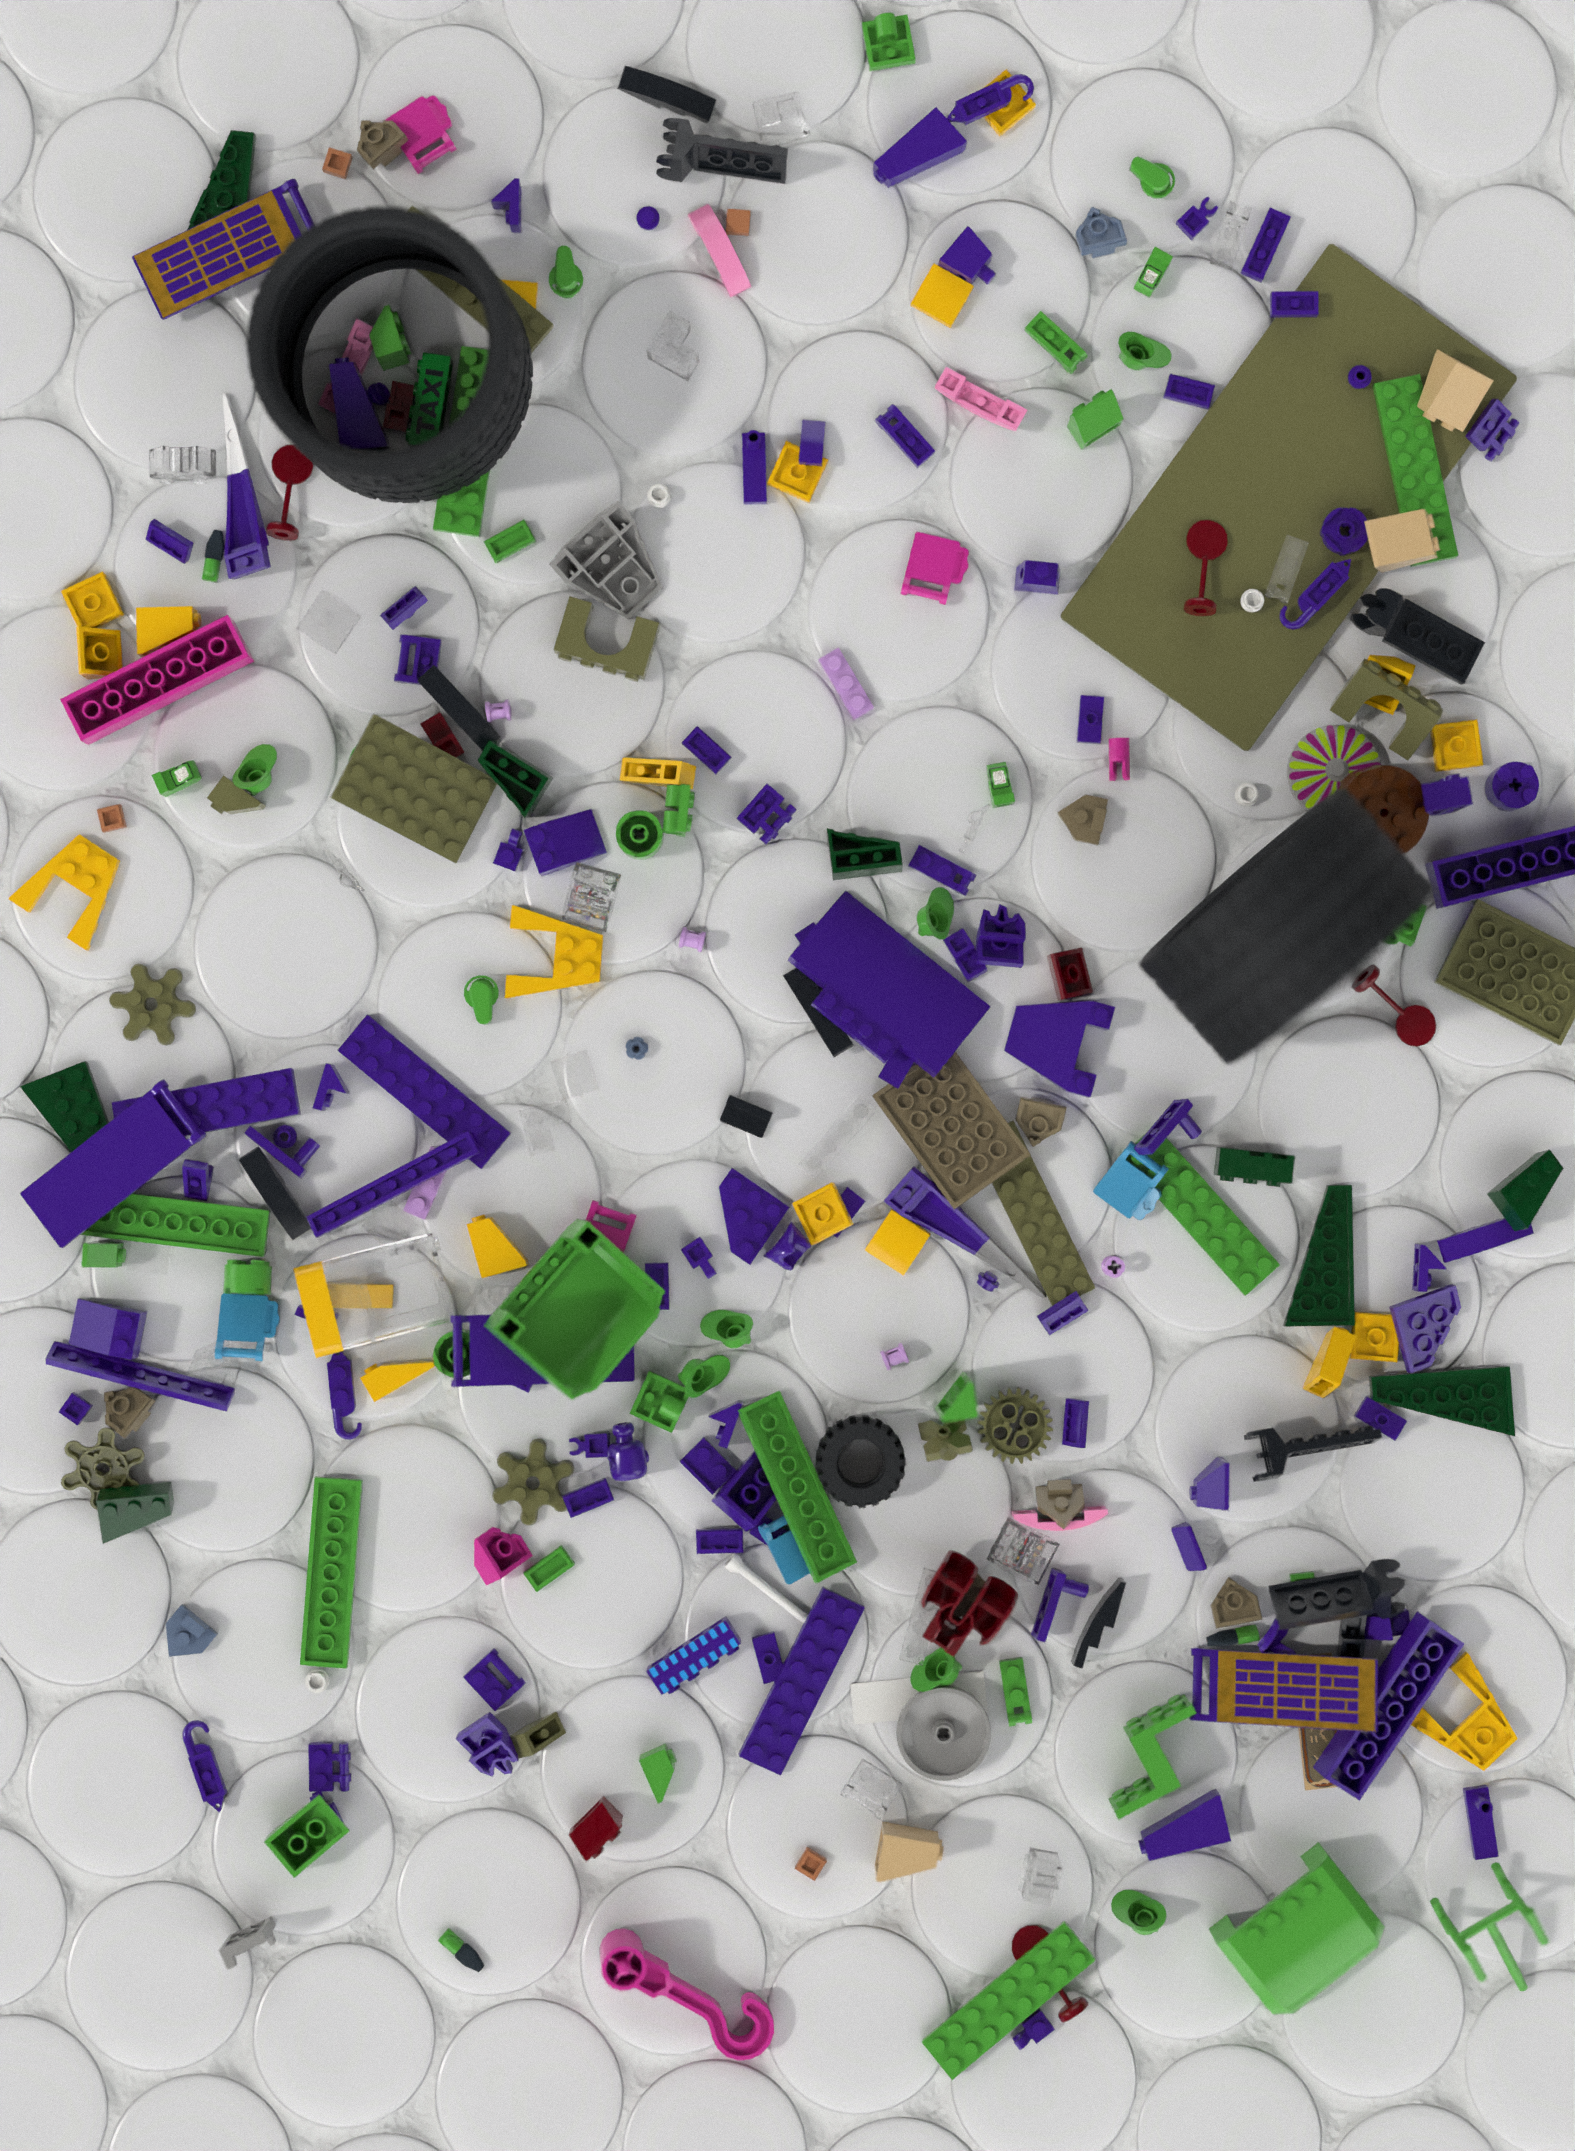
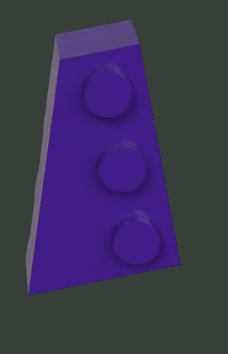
(1447, 795)

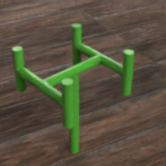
(1490, 1924)

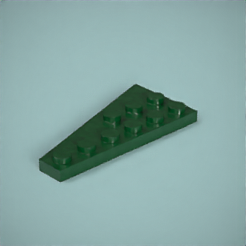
(230, 180)
(69, 1103)
(1327, 1273)
(1462, 1395)

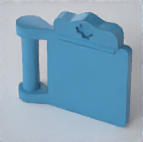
(1130, 1188)
(245, 1320)
(784, 1551)

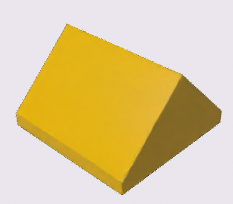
(98, 652)

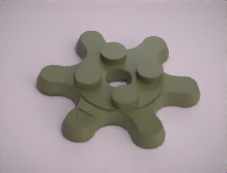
(167, 1008)
(105, 1452)
(533, 1465)

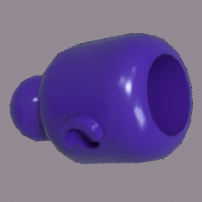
(627, 1456)

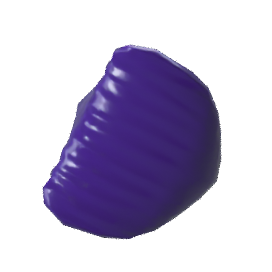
(788, 1248)

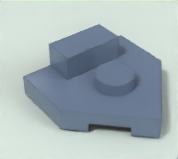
(1100, 234)
(187, 1633)

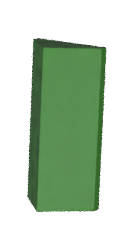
(959, 1401)

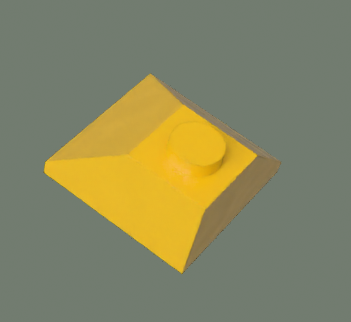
(1394, 665)

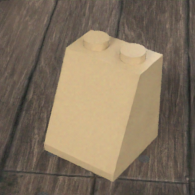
(1452, 392)
(1402, 540)
(906, 1851)

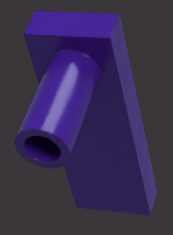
(754, 468)
(1175, 1114)
(293, 1164)
(1055, 1585)
(1480, 1822)

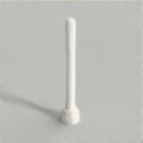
(736, 1565)

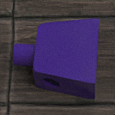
(968, 258)
(1037, 577)

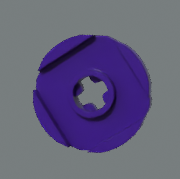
(1331, 532)

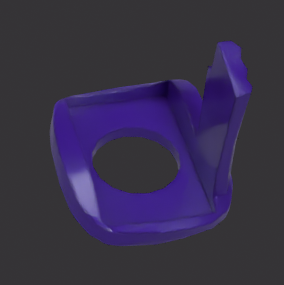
(1273, 1639)

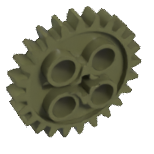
(1035, 1432)

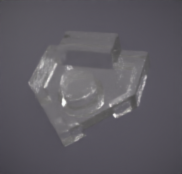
(218, 1371)

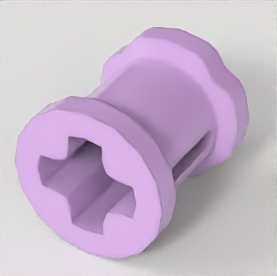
(498, 711)
(692, 939)
(1107, 1262)
(894, 1356)

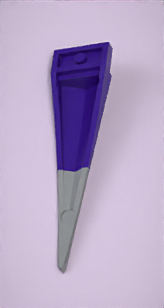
(924, 1204)

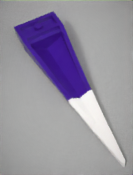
(245, 531)

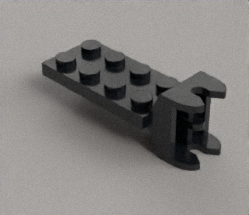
(718, 156)
(1419, 634)
(1276, 1451)
(1338, 1596)

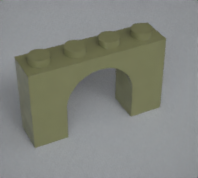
(631, 661)
(1371, 681)

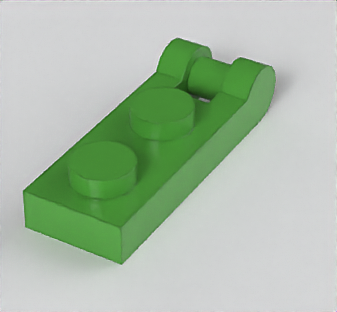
(1055, 341)
(1015, 1690)

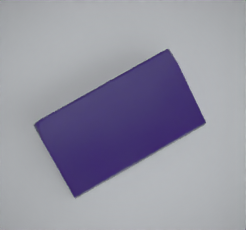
(1188, 1547)

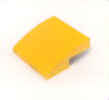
(897, 1242)

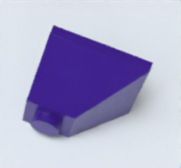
(1212, 1486)

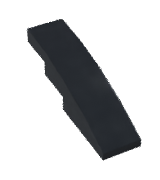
(666, 93)
(458, 707)
(806, 992)
(275, 1193)
(1103, 1615)
(1351, 1637)

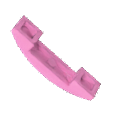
(720, 250)
(358, 351)
(980, 401)
(1089, 1516)

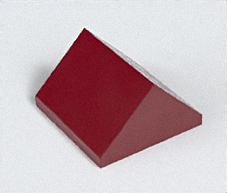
(1069, 974)

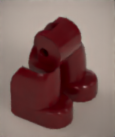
(985, 1615)

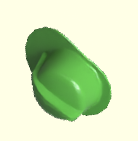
(1142, 352)
(255, 770)
(937, 915)
(728, 1327)
(703, 1375)
(937, 1669)
(1138, 1911)

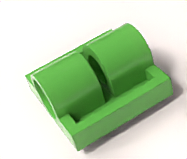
(678, 821)

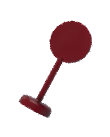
(290, 468)
(1206, 542)
(1414, 1023)
(1022, 1942)

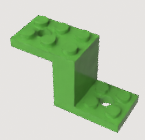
(1161, 1775)

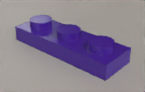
(1265, 245)

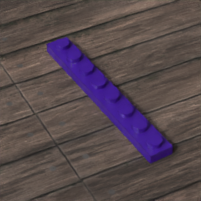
(393, 1184)
(140, 1376)

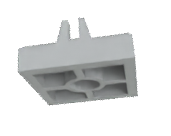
(246, 1939)

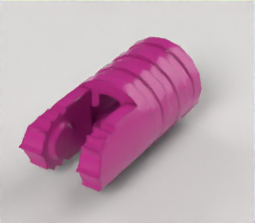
(1119, 753)

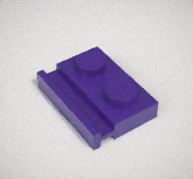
(708, 1465)

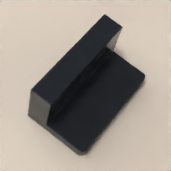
(745, 1116)

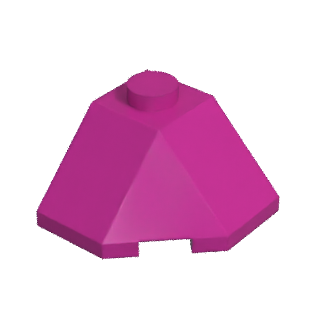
(498, 1554)

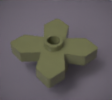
(944, 1441)

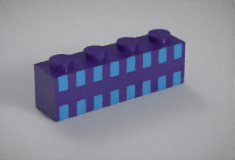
(694, 1655)

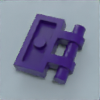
(1488, 425)
(760, 810)
(322, 1766)

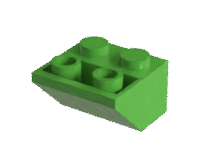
(388, 342)
(1095, 419)

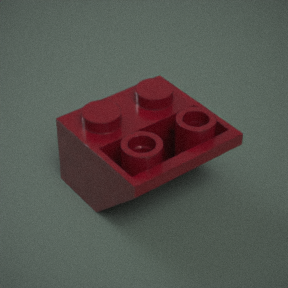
(596, 1828)

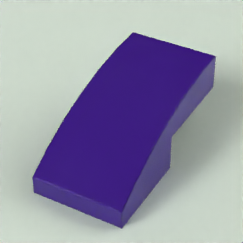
(812, 442)
(964, 955)

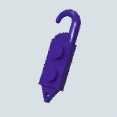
(988, 99)
(1318, 593)
(342, 1393)
(204, 1767)

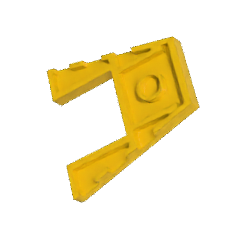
(86, 869)
(575, 959)
(1483, 1732)

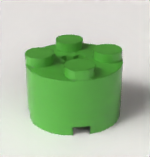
(639, 821)
(247, 1278)
(444, 1354)

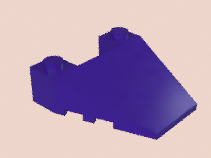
(1050, 1039)

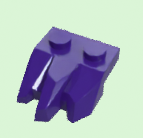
(1000, 939)
(488, 1745)

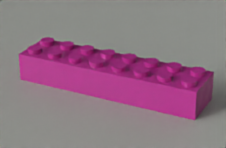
(157, 680)

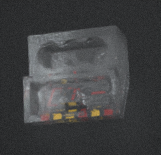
(591, 897)
(1022, 1551)

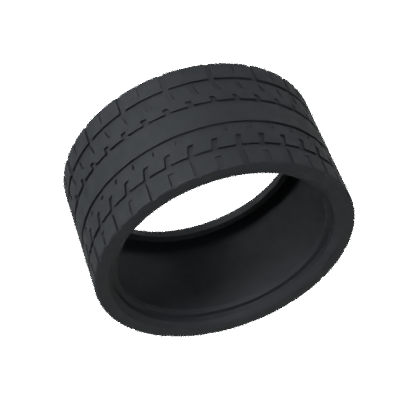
(314, 273)
(1287, 927)

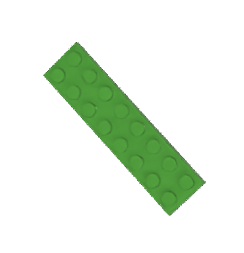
(1414, 458)
(464, 510)
(1209, 1220)
(186, 1224)
(797, 1486)
(331, 1572)
(1008, 2000)

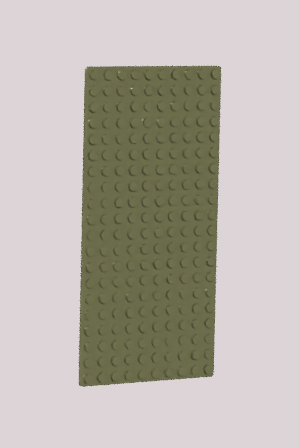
(1266, 465)

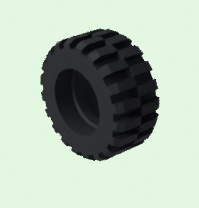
(860, 1493)

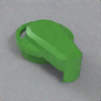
(1153, 177)
(565, 274)
(482, 997)

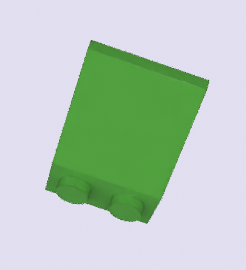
(306, 1835)

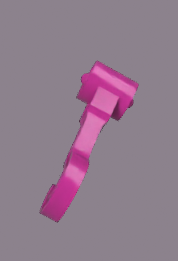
(629, 1966)

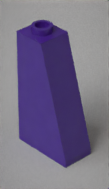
(921, 148)
(355, 412)
(1187, 1829)

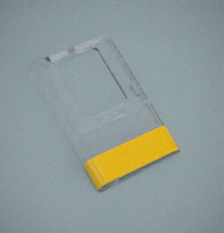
(339, 1301)

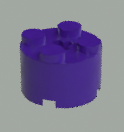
(1519, 775)

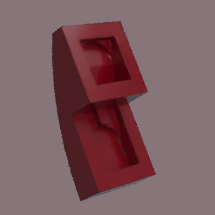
(399, 406)
(441, 735)

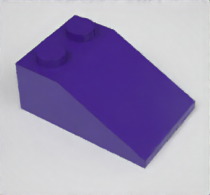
(565, 842)
(108, 1329)
(746, 1494)

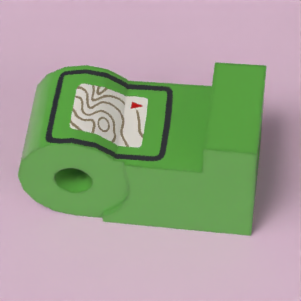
(1153, 272)
(177, 778)
(999, 785)

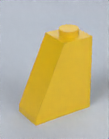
(163, 625)
(493, 1248)
(1330, 1362)

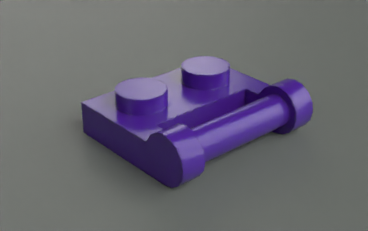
(426, 656)
(489, 1685)

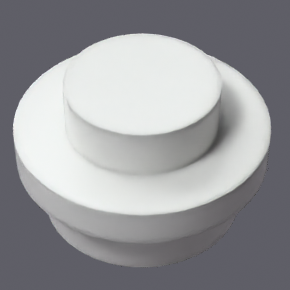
(658, 495)
(1252, 600)
(1246, 794)
(317, 1680)

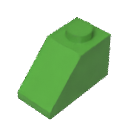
(103, 1254)
(658, 1768)

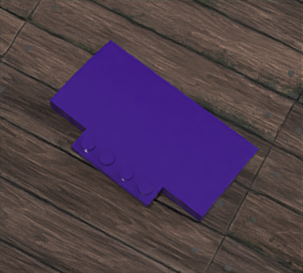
(885, 988)

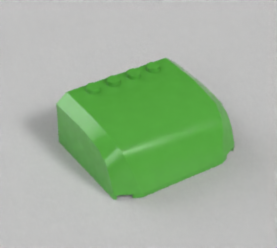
(577, 1311)
(1302, 1936)

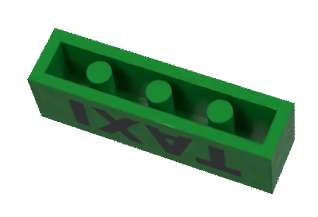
(431, 398)

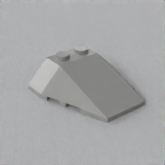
(609, 562)

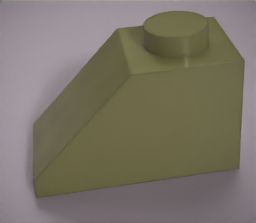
(232, 799)
(537, 1735)

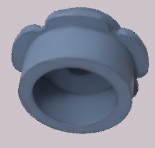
(632, 1053)

